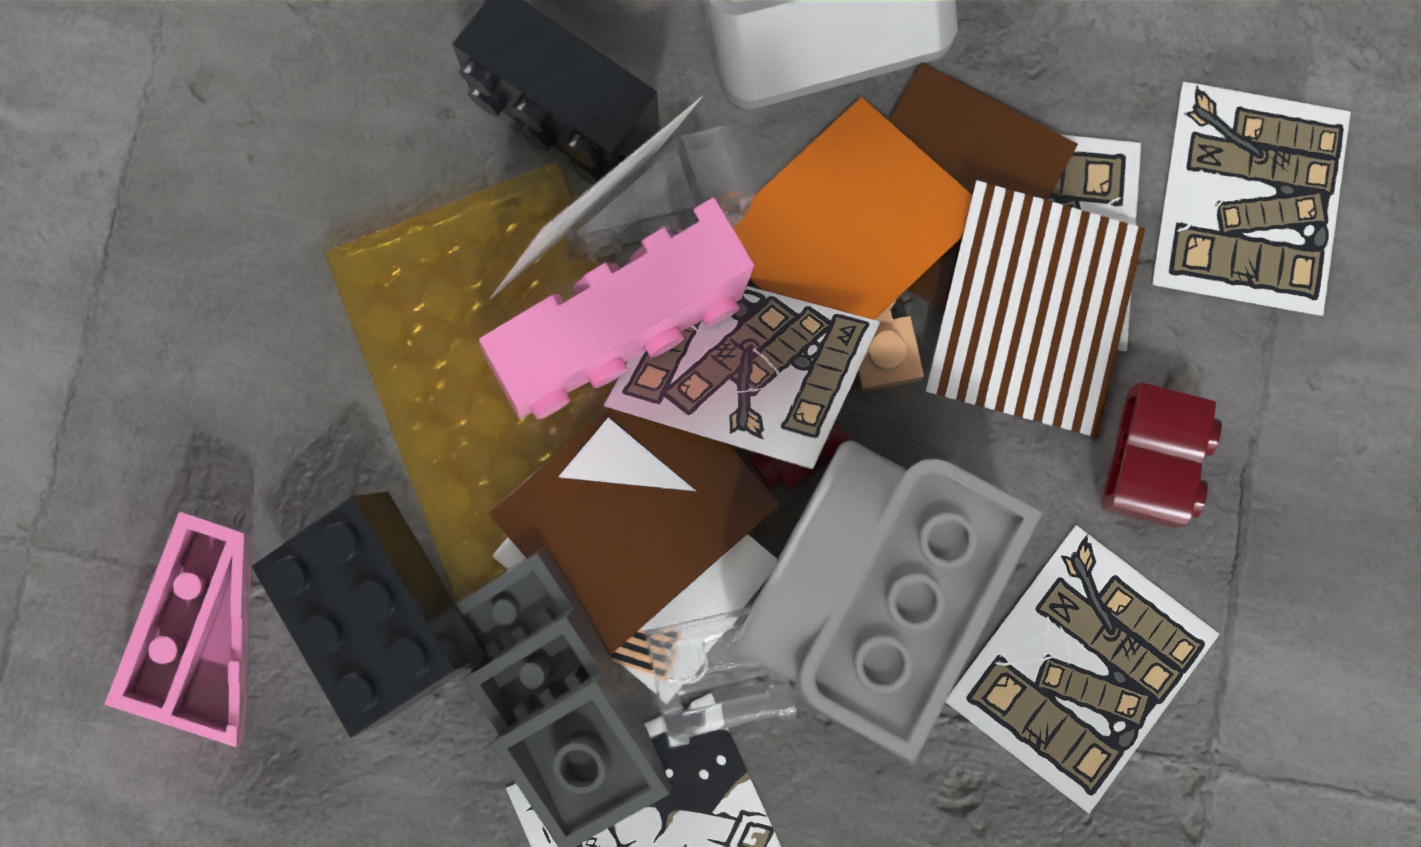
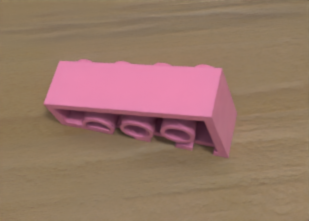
(620, 314)

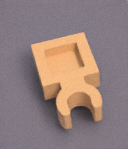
(891, 356)

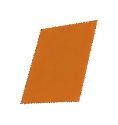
(853, 217)

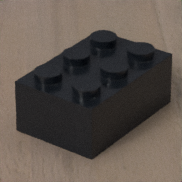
(555, 87)
(368, 611)

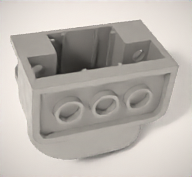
(886, 591)

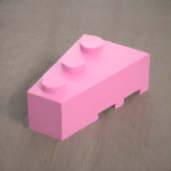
(192, 635)

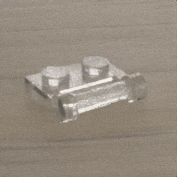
(705, 656)

